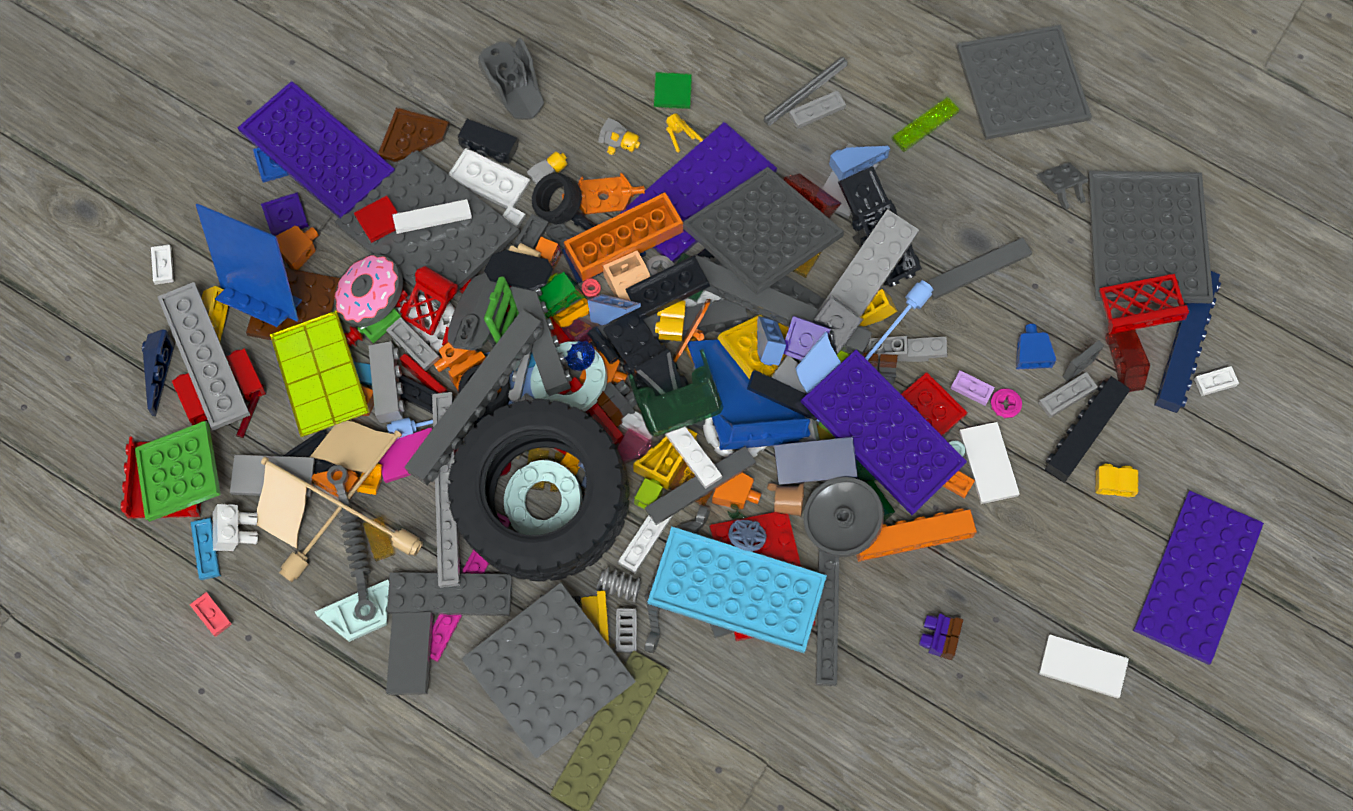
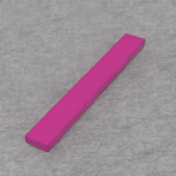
(446, 624)

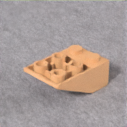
(625, 273)

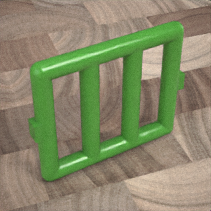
(494, 326)

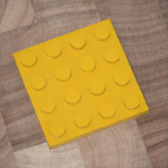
(742, 346)

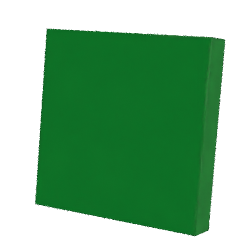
(672, 90)

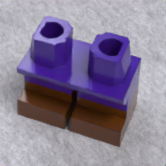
(944, 637)

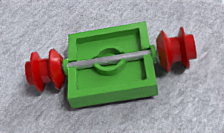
(378, 329)

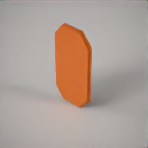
(693, 331)

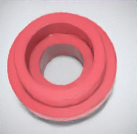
(591, 283)

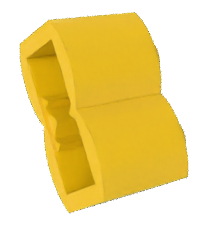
(671, 322)
(1116, 481)

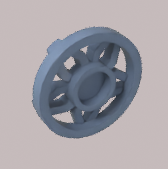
(747, 535)

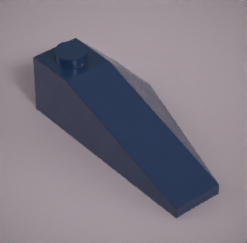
(157, 357)

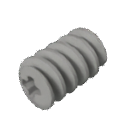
(619, 584)

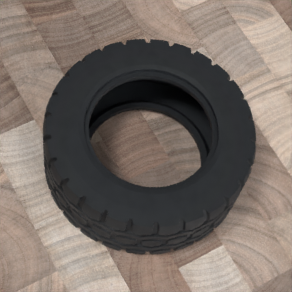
(499, 441)

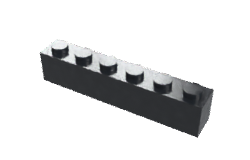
(1087, 429)

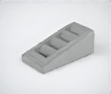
(626, 613)

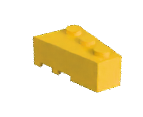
(661, 462)

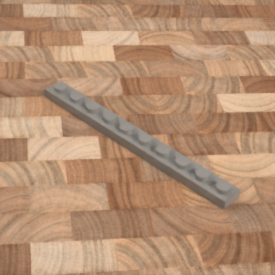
(446, 527)

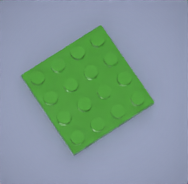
(177, 471)

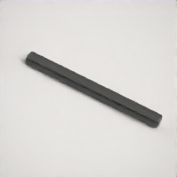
(805, 91)

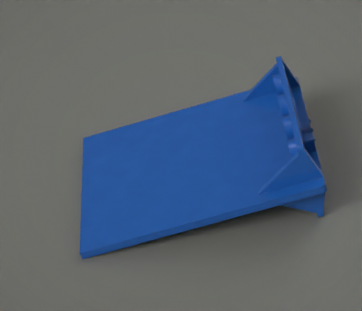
(746, 416)

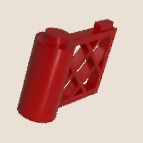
(432, 285)

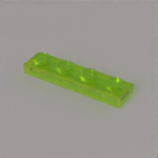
(925, 124)

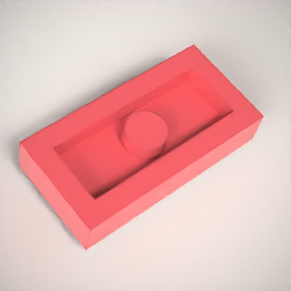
(210, 614)

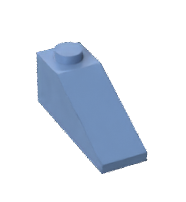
(855, 159)
(607, 308)
(769, 341)

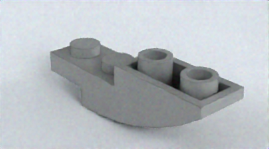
(911, 349)

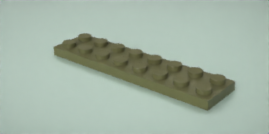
(609, 736)

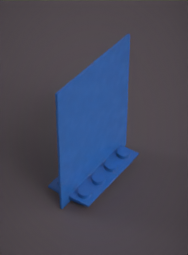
(248, 268)

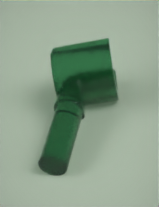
(737, 514)

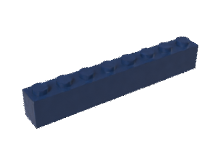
(1184, 352)

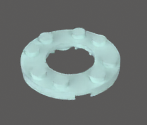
(587, 395)
(527, 477)

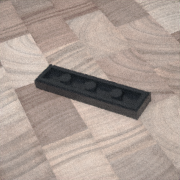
(778, 393)

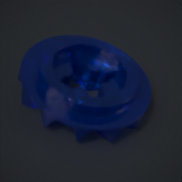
(587, 353)

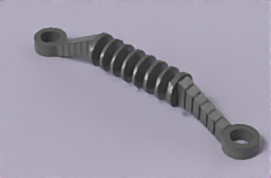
(353, 541)
(654, 636)

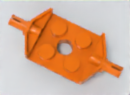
(616, 188)

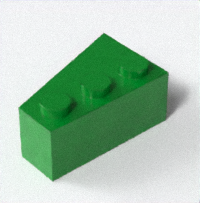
(560, 293)

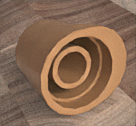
(788, 498)

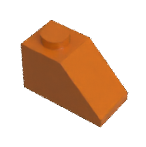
(321, 481)

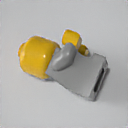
(616, 136)
(555, 163)

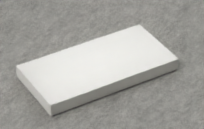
(489, 179)
(989, 463)
(1083, 666)

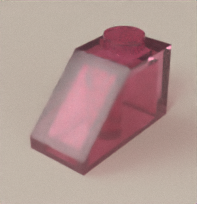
(633, 446)

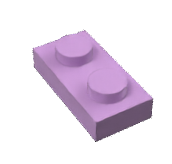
(972, 388)

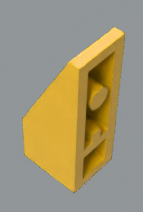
(879, 309)

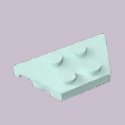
(342, 617)

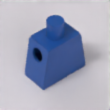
(1034, 350)

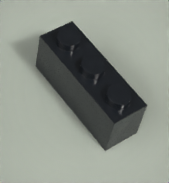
(488, 141)

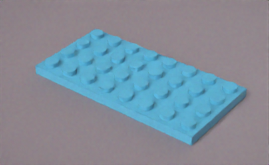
(737, 589)

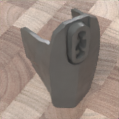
(517, 84)
(467, 324)

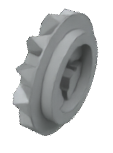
(654, 263)

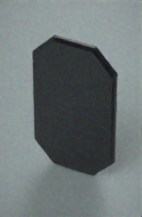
(519, 269)

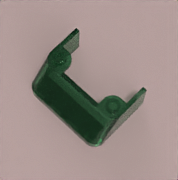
(680, 406)

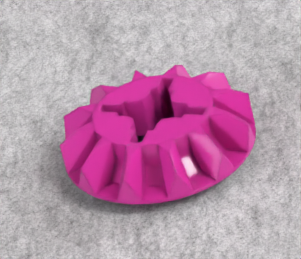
(1012, 398)

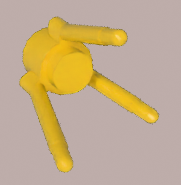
(676, 124)

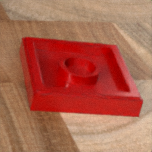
(377, 218)

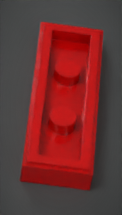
(419, 373)

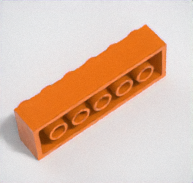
(624, 234)

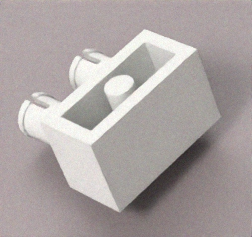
(225, 527)

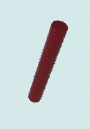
(246, 420)

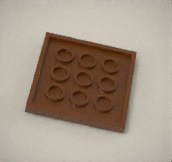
(317, 300)

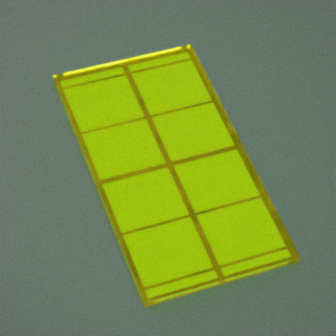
(319, 374)

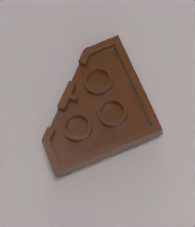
(411, 133)

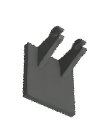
(1061, 178)

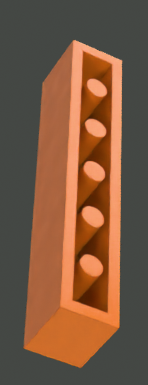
(921, 533)

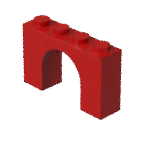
(243, 373)

